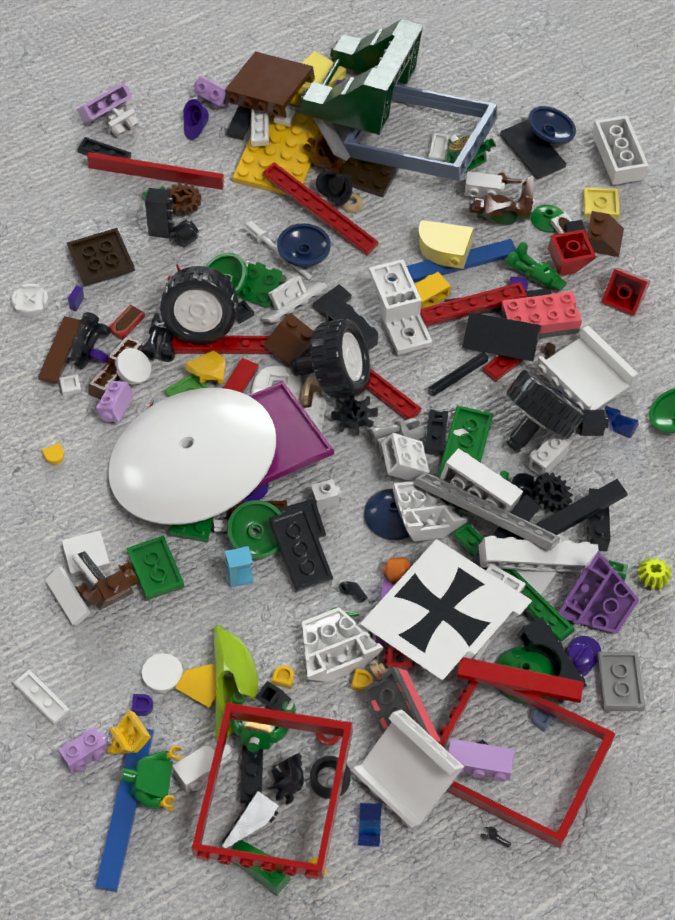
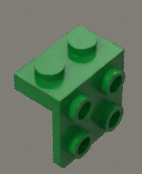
(260, 282)

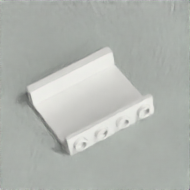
(588, 371)
(408, 769)

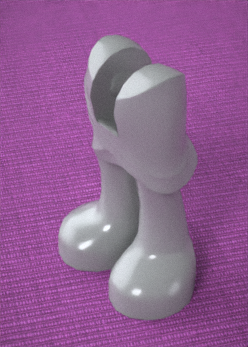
(406, 428)

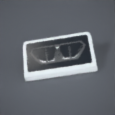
(88, 567)

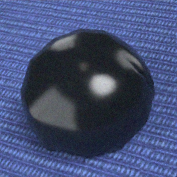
(525, 483)

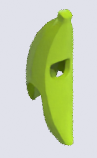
(233, 657)

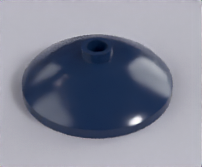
(551, 125)
(303, 245)
(383, 519)

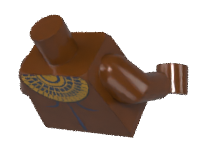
(110, 588)

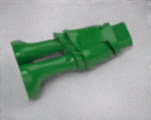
(534, 270)

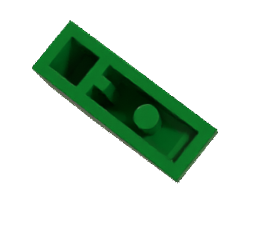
(273, 881)

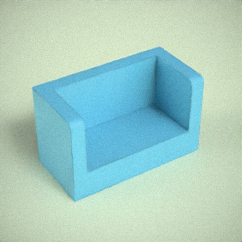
(238, 566)

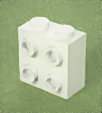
(404, 457)

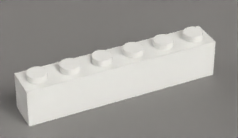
(526, 555)

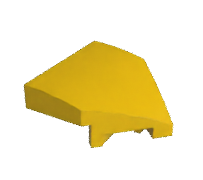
(208, 367)
(199, 684)
(128, 736)

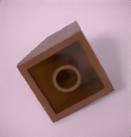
(605, 234)
(290, 339)

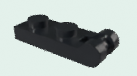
(436, 431)

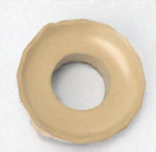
(352, 208)

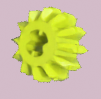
(654, 573)

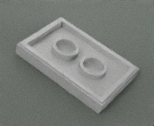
(620, 681)

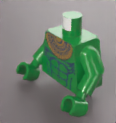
(456, 146)
(258, 735)

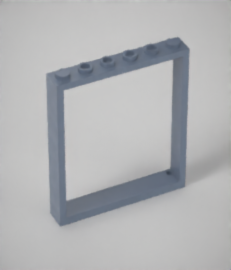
(435, 100)

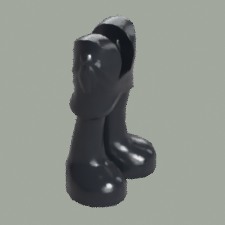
(79, 350)
(166, 351)

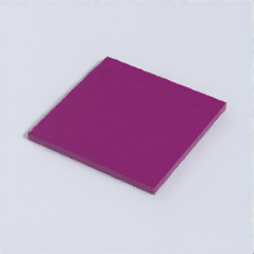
(297, 436)

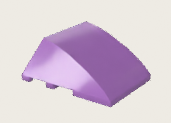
(599, 597)

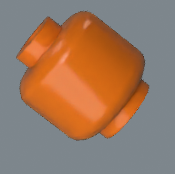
(396, 568)

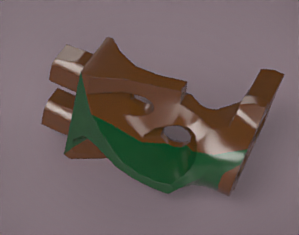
(502, 209)

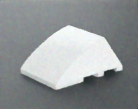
(425, 513)
(336, 646)

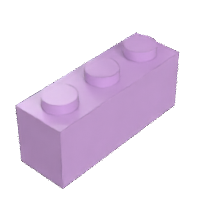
(104, 103)
(483, 759)

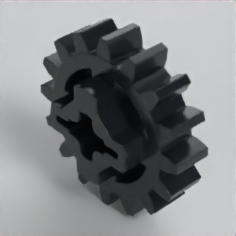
(552, 492)

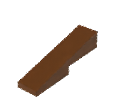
(57, 356)
(108, 373)

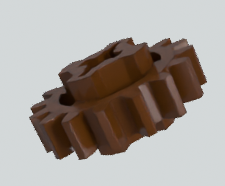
(185, 198)

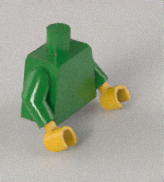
(152, 779)

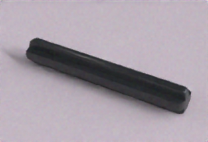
(458, 374)

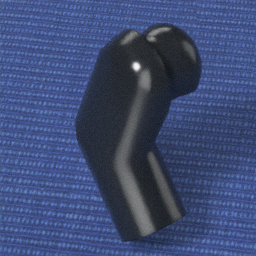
(352, 588)

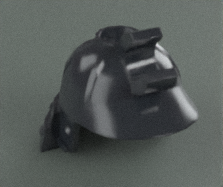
(335, 186)
(288, 778)

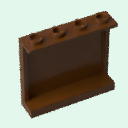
(268, 83)

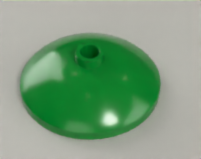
(232, 267)
(663, 412)
(251, 516)
(519, 658)

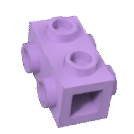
(210, 91)
(114, 401)
(83, 750)

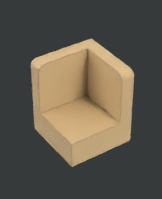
(310, 386)

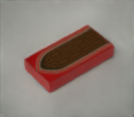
(127, 322)

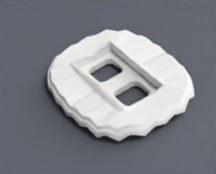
(279, 374)

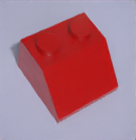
(570, 251)
(625, 291)

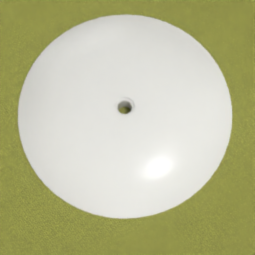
(192, 456)

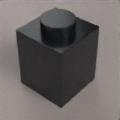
(593, 423)
(272, 697)

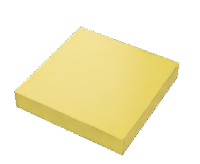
(601, 200)

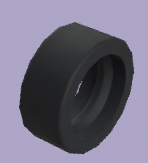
(327, 761)

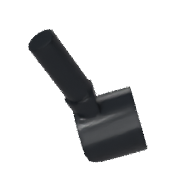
(493, 835)

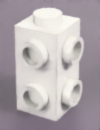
(481, 184)
(548, 455)

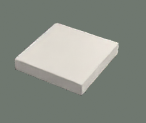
(92, 544)

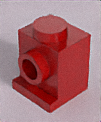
(390, 659)

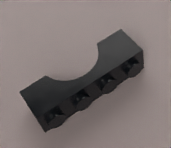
(540, 639)

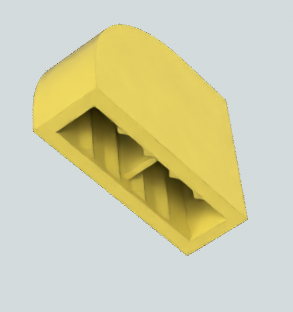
(321, 67)
(445, 243)

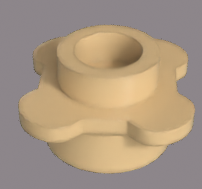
(378, 669)

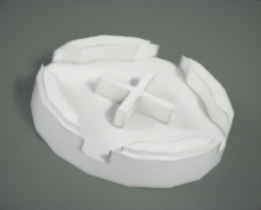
(30, 299)
(133, 366)
(162, 672)

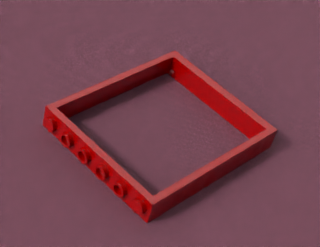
(287, 720)
(507, 814)

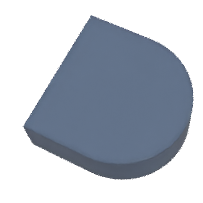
(541, 719)

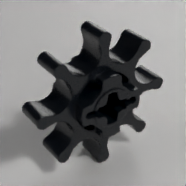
(347, 416)

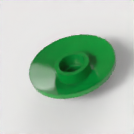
(542, 216)

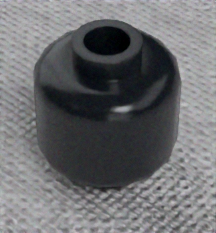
(185, 233)

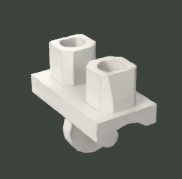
(119, 119)

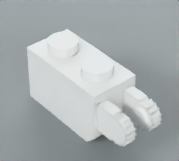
(195, 768)

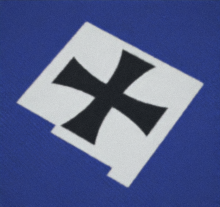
(443, 609)

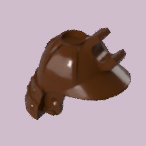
(322, 155)

